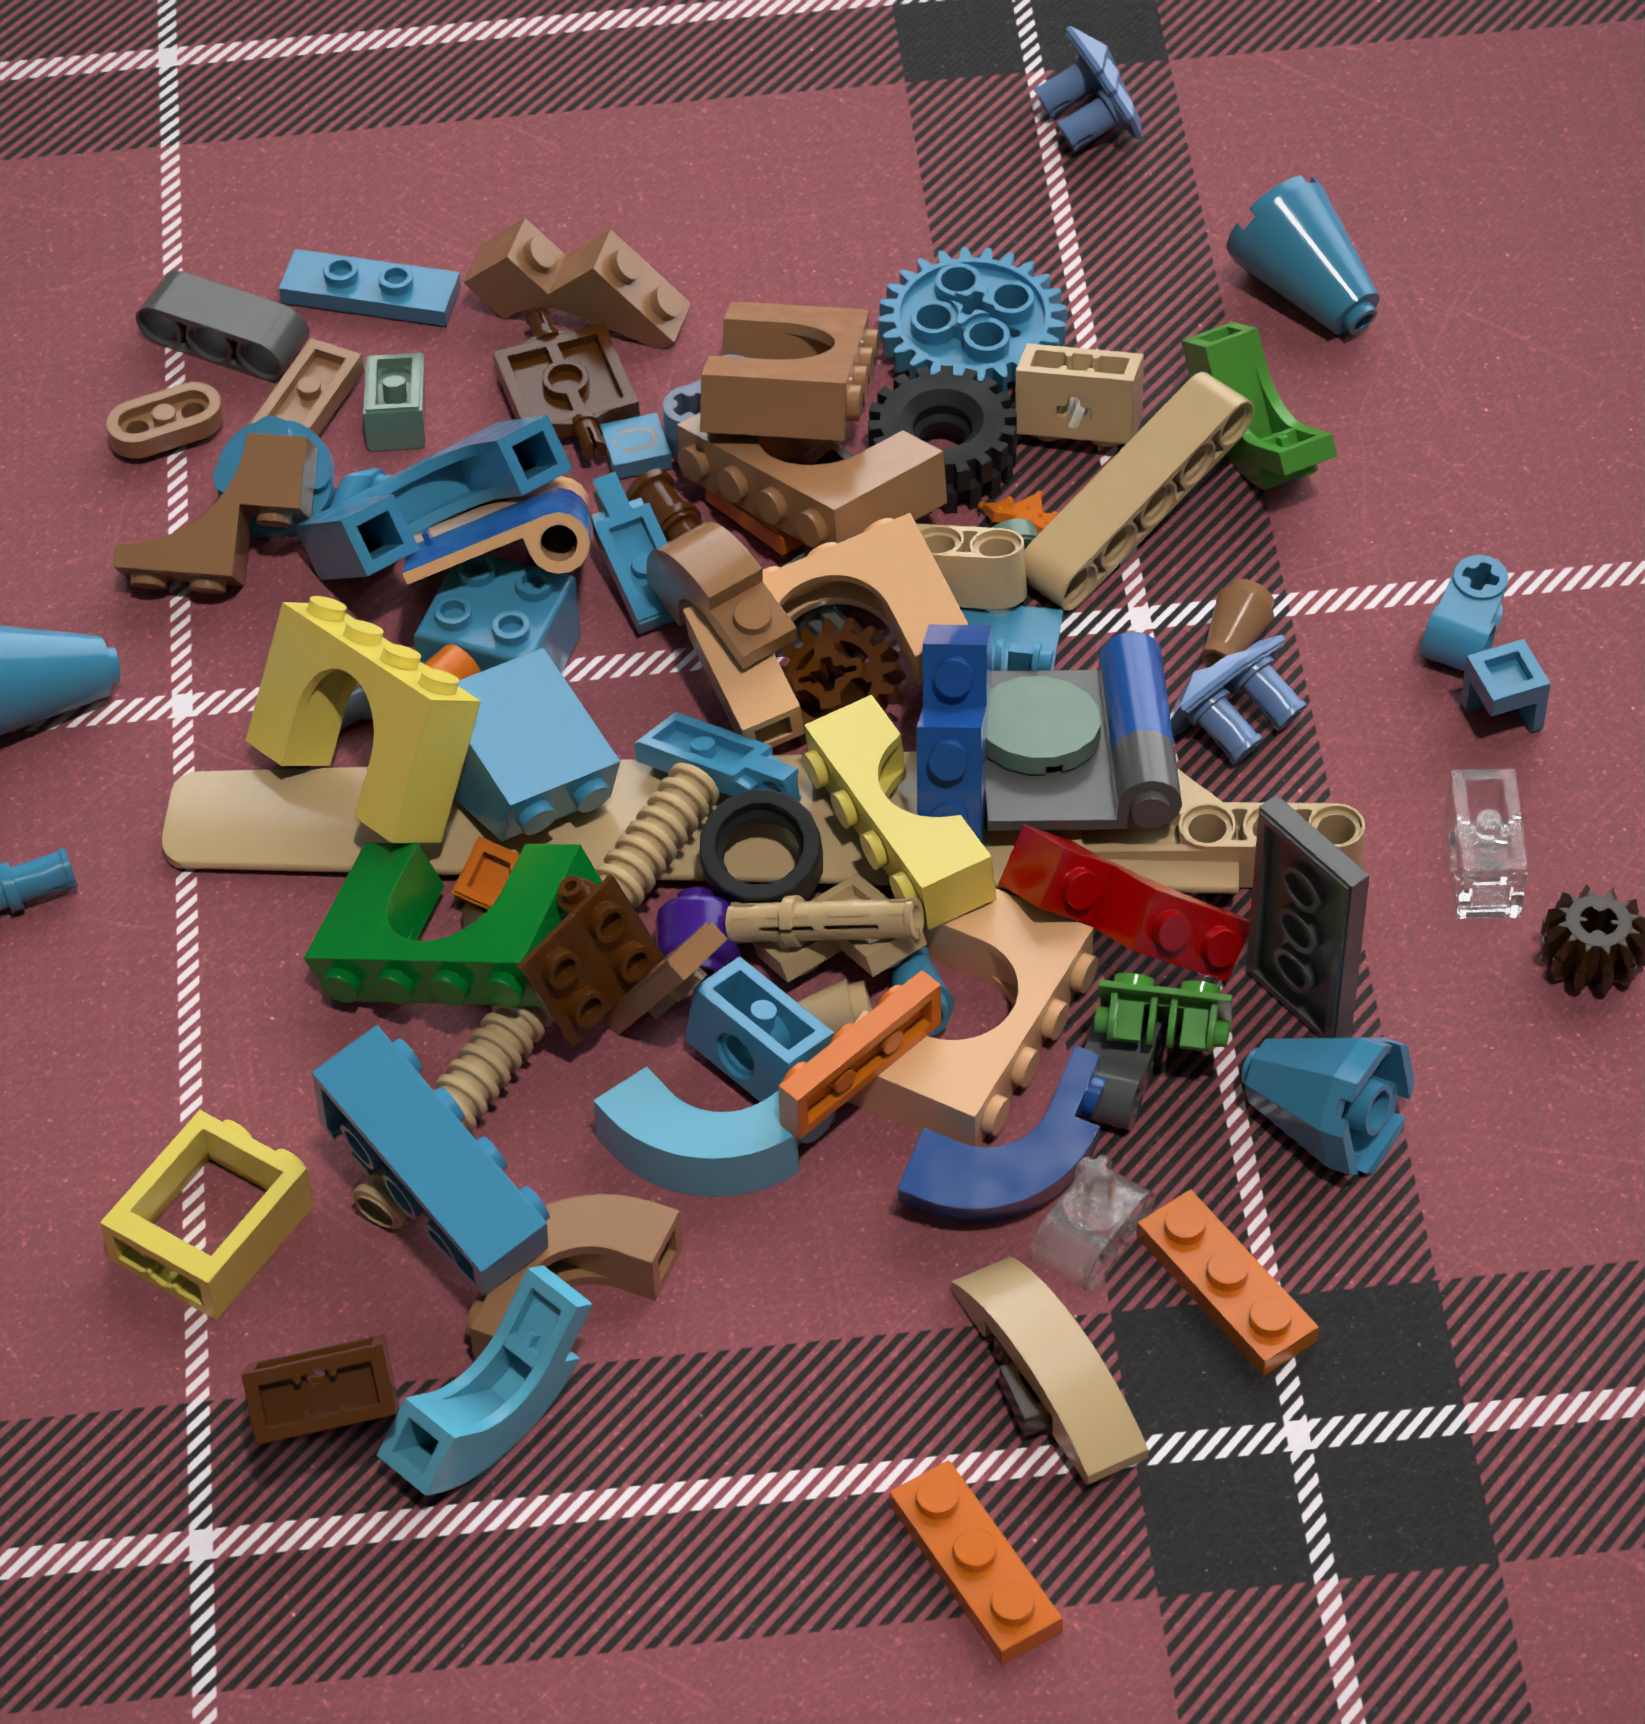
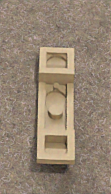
(1058, 1363)

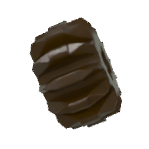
(1594, 940)

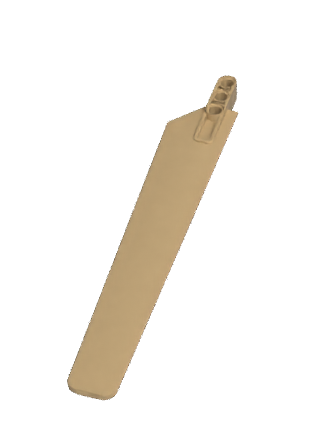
(308, 824)

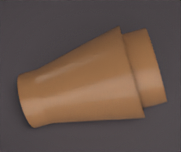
(1238, 619)

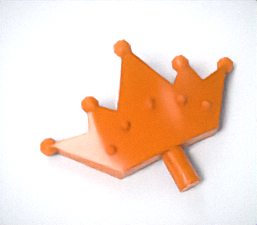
(1028, 508)

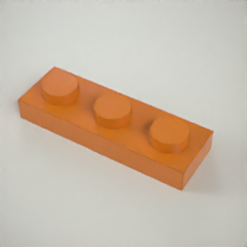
(859, 1054)
(1227, 1282)
(975, 1562)

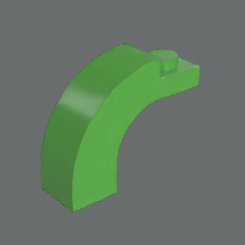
(1275, 443)

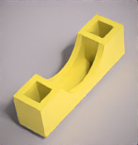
(931, 858)

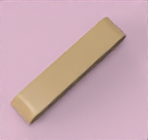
(1136, 490)

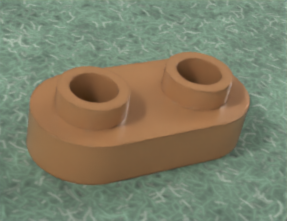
(164, 420)

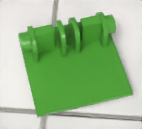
(1195, 1006)

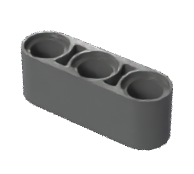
(222, 325)

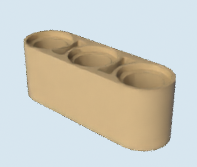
(979, 564)

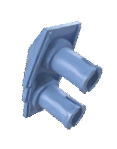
(1094, 73)
(1251, 671)

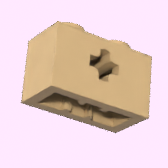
(1057, 376)

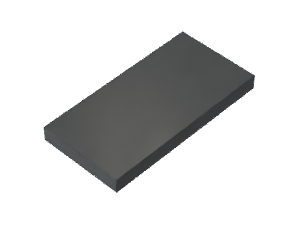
(1306, 920)

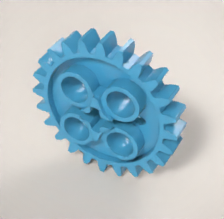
(969, 316)

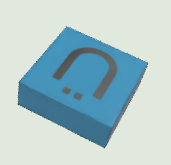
(636, 445)

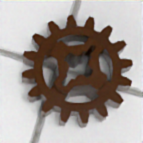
(829, 679)

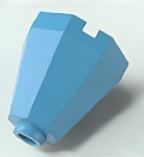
(1333, 1095)

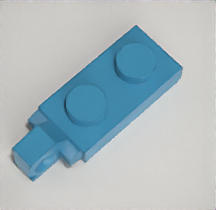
(626, 536)
(727, 757)

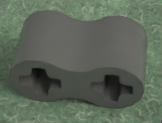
(1127, 1072)

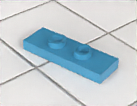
(370, 287)

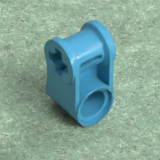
(1467, 612)

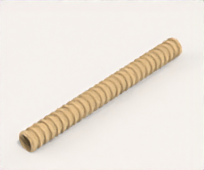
(511, 1031)

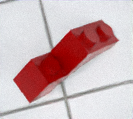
(1123, 904)

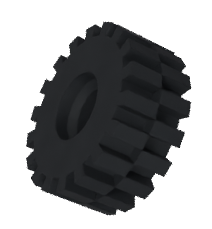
(955, 410)

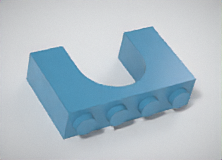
(382, 520)

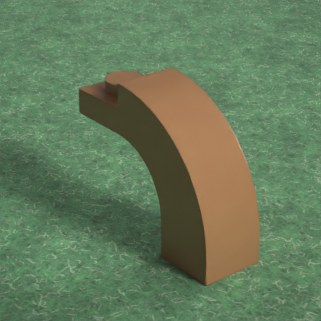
(726, 585)
(593, 1241)

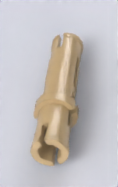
(800, 921)

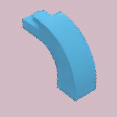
(694, 1147)
(479, 1416)

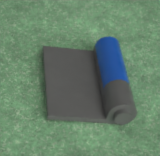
(1133, 769)

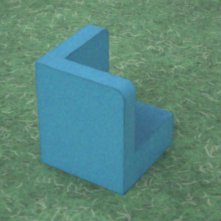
(1506, 681)

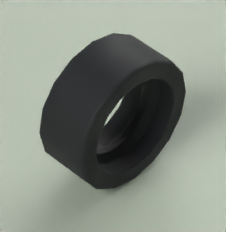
(761, 808)

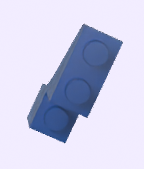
(954, 723)

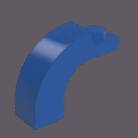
(1013, 1178)

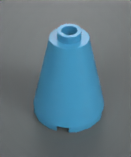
(1306, 256)
(51, 674)

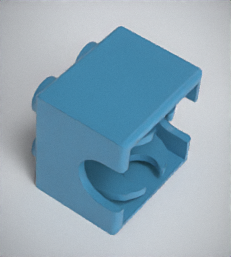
(501, 613)

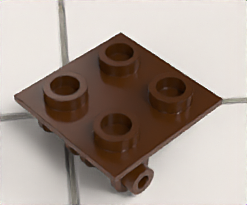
(589, 955)

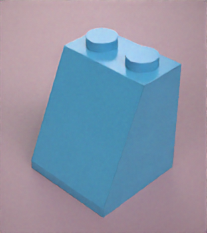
(531, 749)

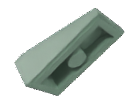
(395, 402)

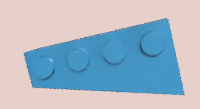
(430, 1159)

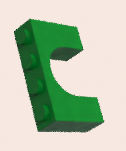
(372, 930)

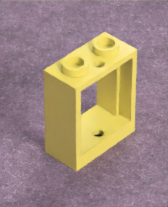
(180, 1268)

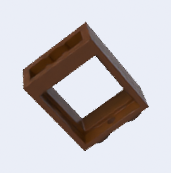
(293, 1400)

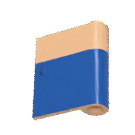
(549, 519)

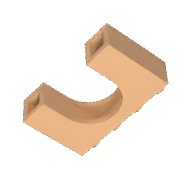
(879, 570)
(968, 1083)

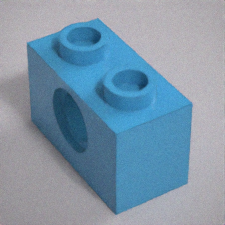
(752, 1028)

